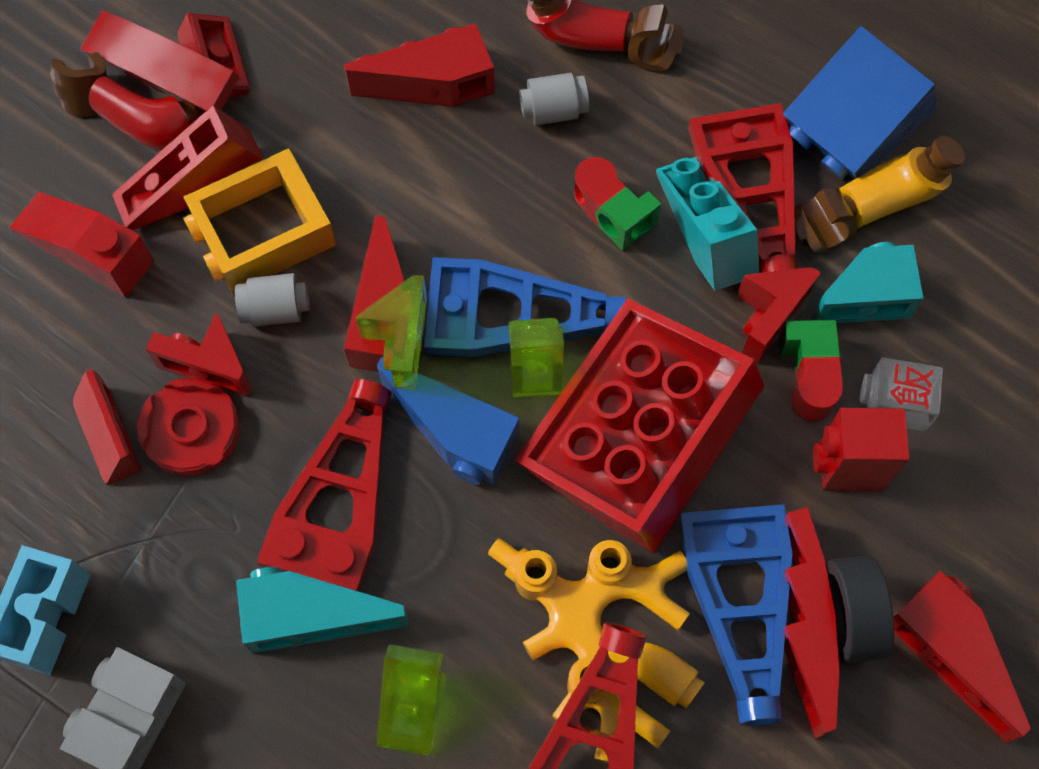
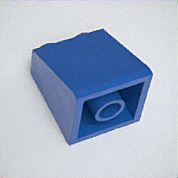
(860, 106)

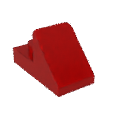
(776, 299)
(211, 361)

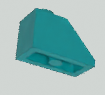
(874, 287)

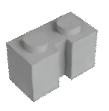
(124, 713)

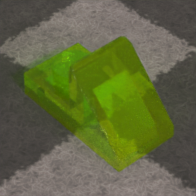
(400, 322)
(536, 357)
(410, 699)

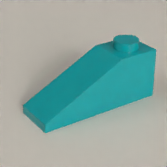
(299, 610)

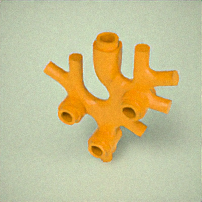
(576, 625)

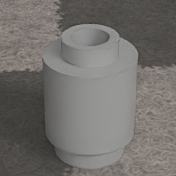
(554, 98)
(271, 300)

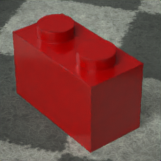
(862, 449)

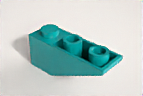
(712, 224)

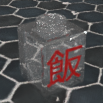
(907, 387)

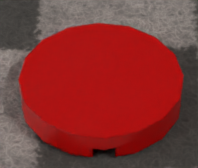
(188, 427)

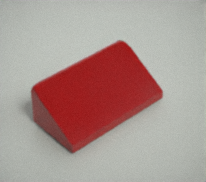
(216, 40)
(104, 429)

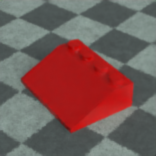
(642, 422)

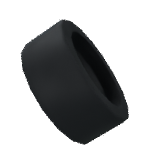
(861, 608)

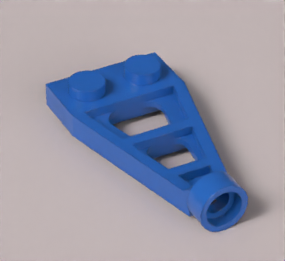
(455, 298)
(740, 538)

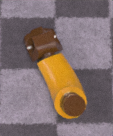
(894, 185)

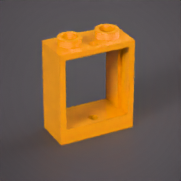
(277, 253)

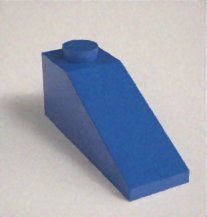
(462, 429)

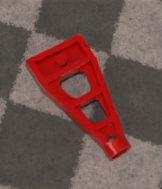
(746, 136)
(316, 550)
(605, 675)

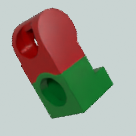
(612, 204)
(815, 364)

